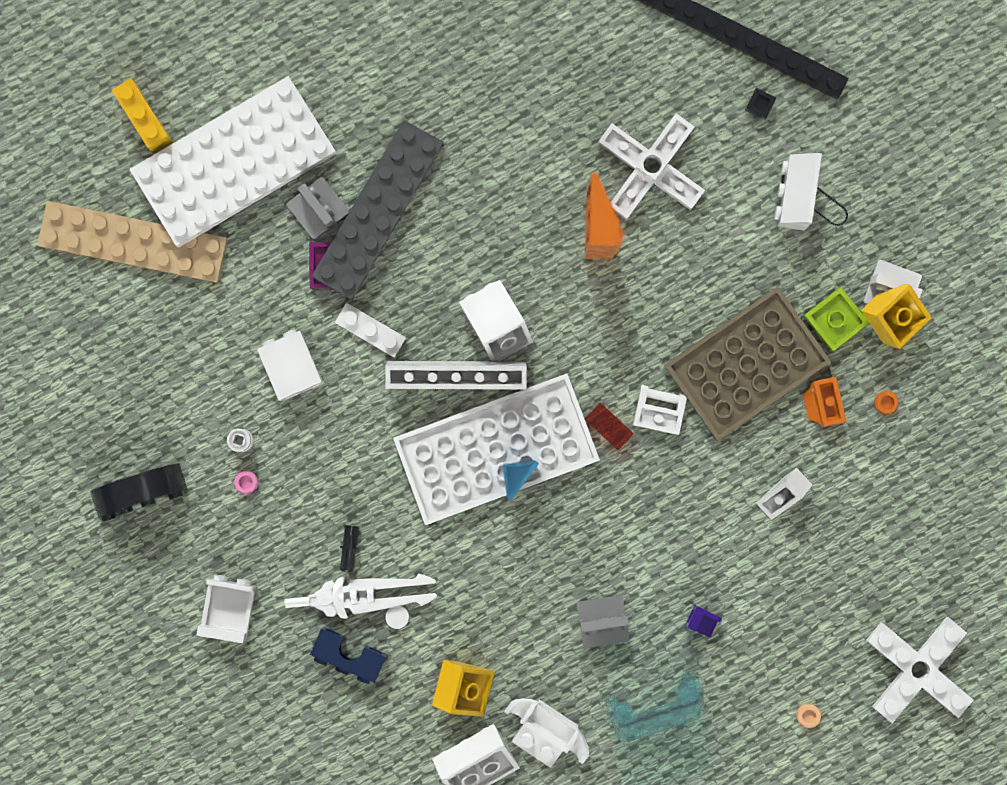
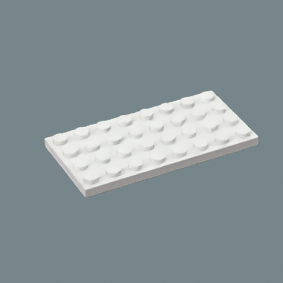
(232, 161)
(463, 456)

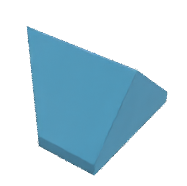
(516, 474)

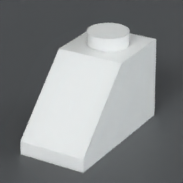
(784, 494)

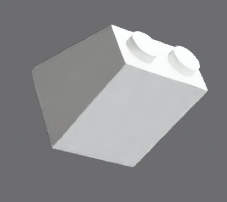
(496, 321)

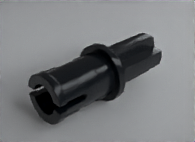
(349, 548)

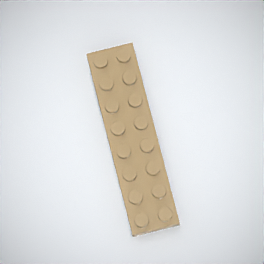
(130, 242)

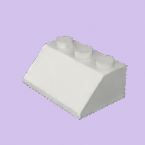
(798, 190)
(476, 760)

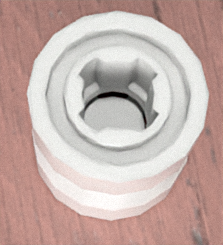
(244, 439)

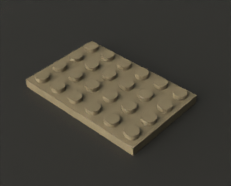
(747, 363)

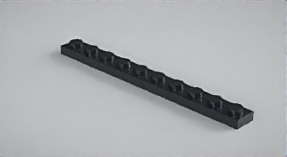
(753, 44)

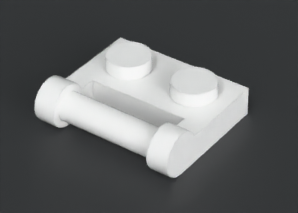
(657, 417)

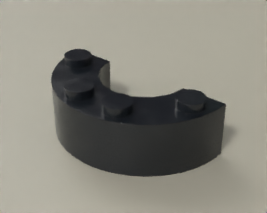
(138, 489)

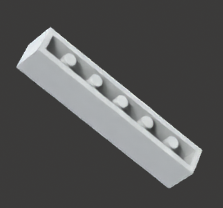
(455, 375)

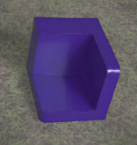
(702, 621)

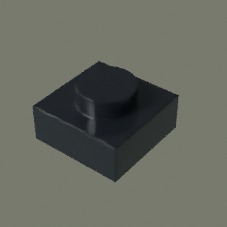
(760, 103)

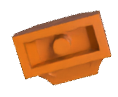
(824, 402)

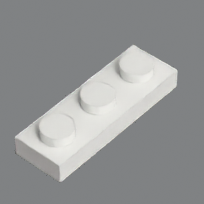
(370, 330)

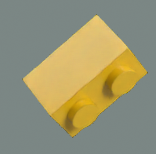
(896, 315)
(463, 688)

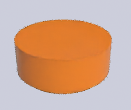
(886, 402)

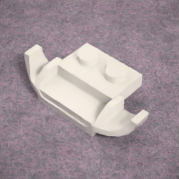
(546, 732)

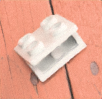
(889, 276)

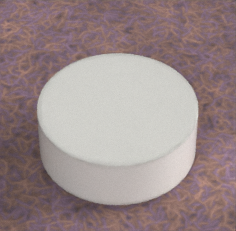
(397, 617)

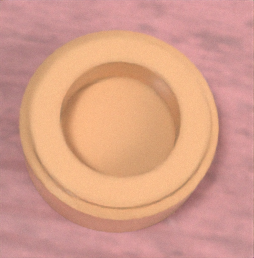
(808, 715)

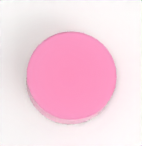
(246, 482)

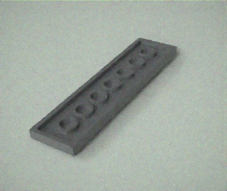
(377, 210)

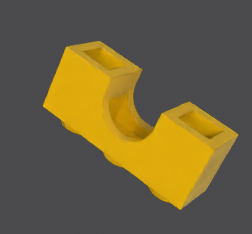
(141, 115)

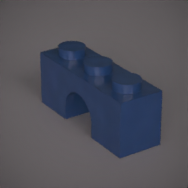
(328, 650)

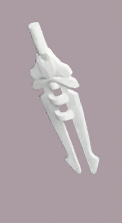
(336, 597)

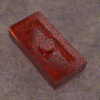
(608, 426)

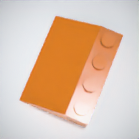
(602, 229)

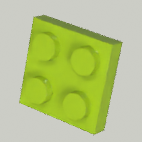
(836, 319)

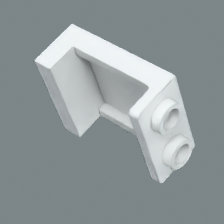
(289, 365)
(227, 609)

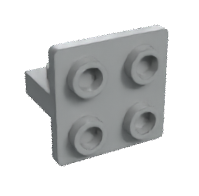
(317, 207)
(603, 621)

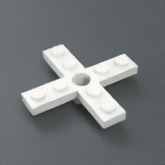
(640, 180)
(932, 654)

